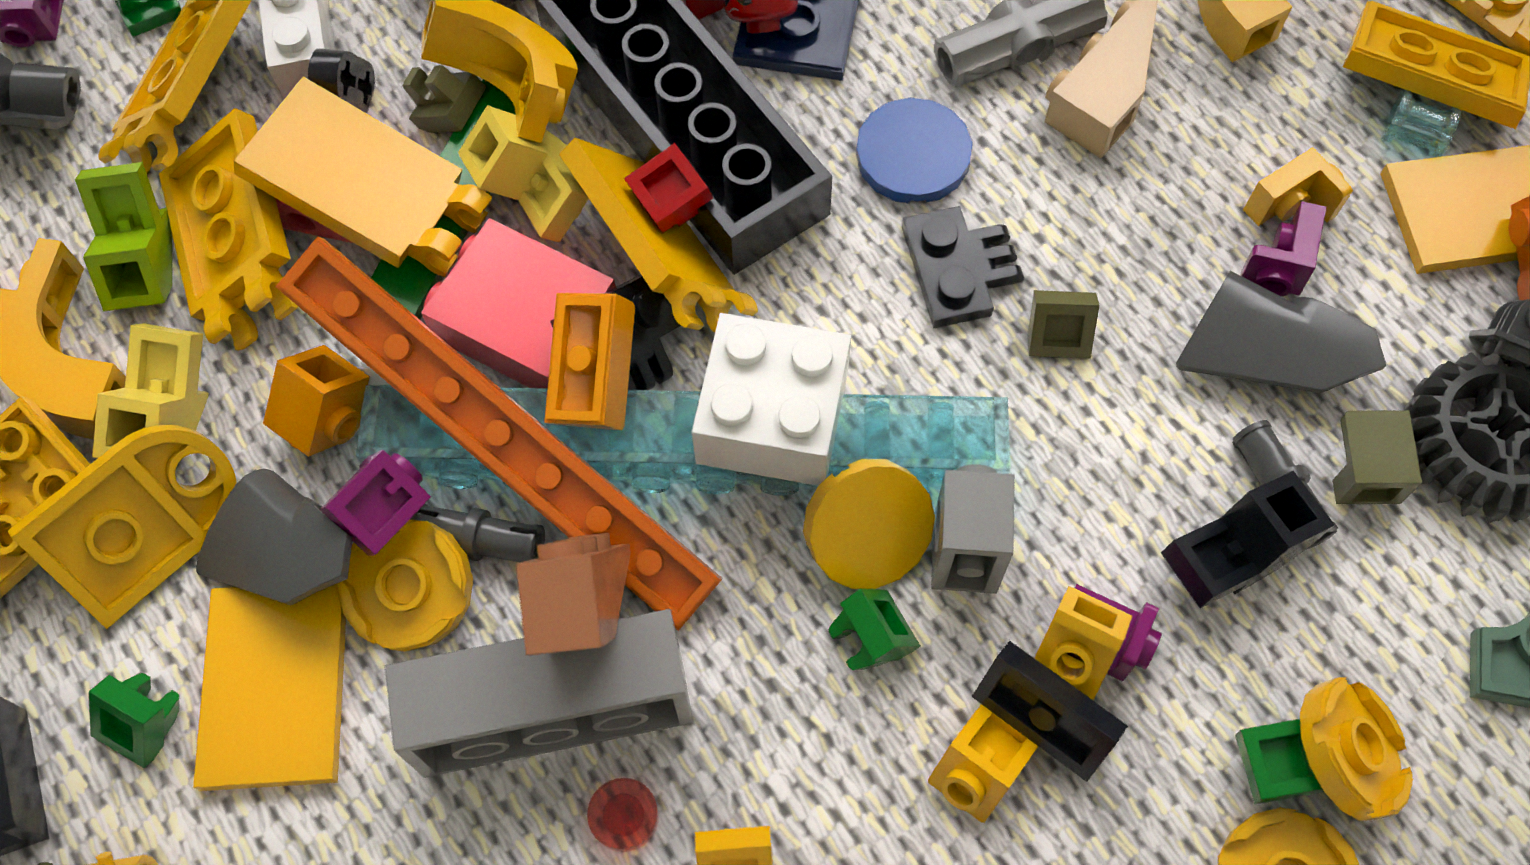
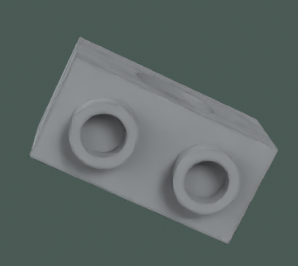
(973, 529)

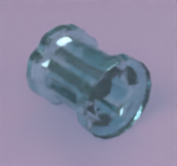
(1421, 124)

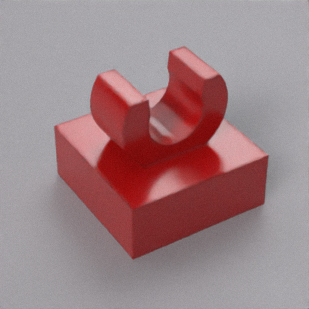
(669, 188)

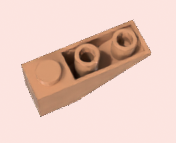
(572, 593)

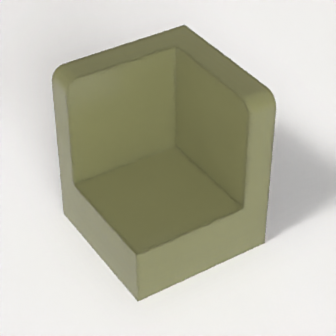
(1379, 458)

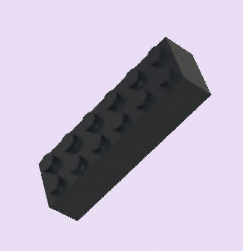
(673, 83)

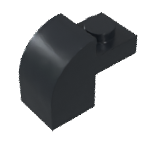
(1249, 540)

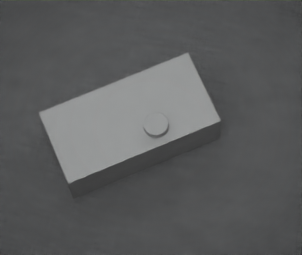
(508, 706)

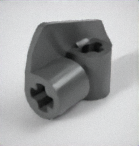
(37, 94)
(1280, 341)
(274, 542)

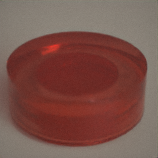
(623, 814)

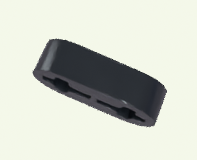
(343, 76)

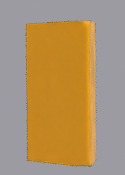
(590, 361)

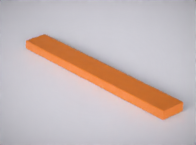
(493, 426)

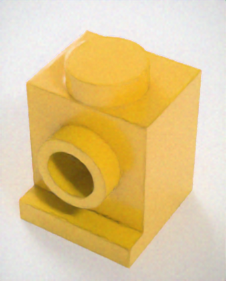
(1088, 630)

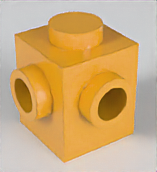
(315, 400)

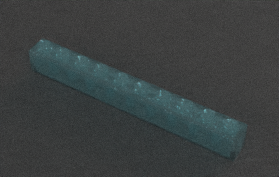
(658, 446)

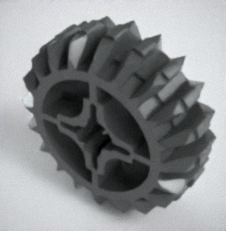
(1477, 450)

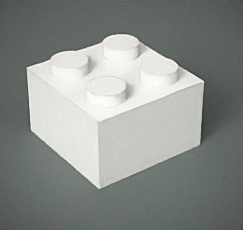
(771, 399)

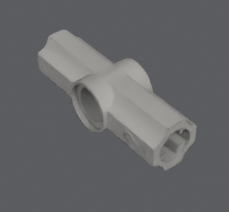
(1016, 35)

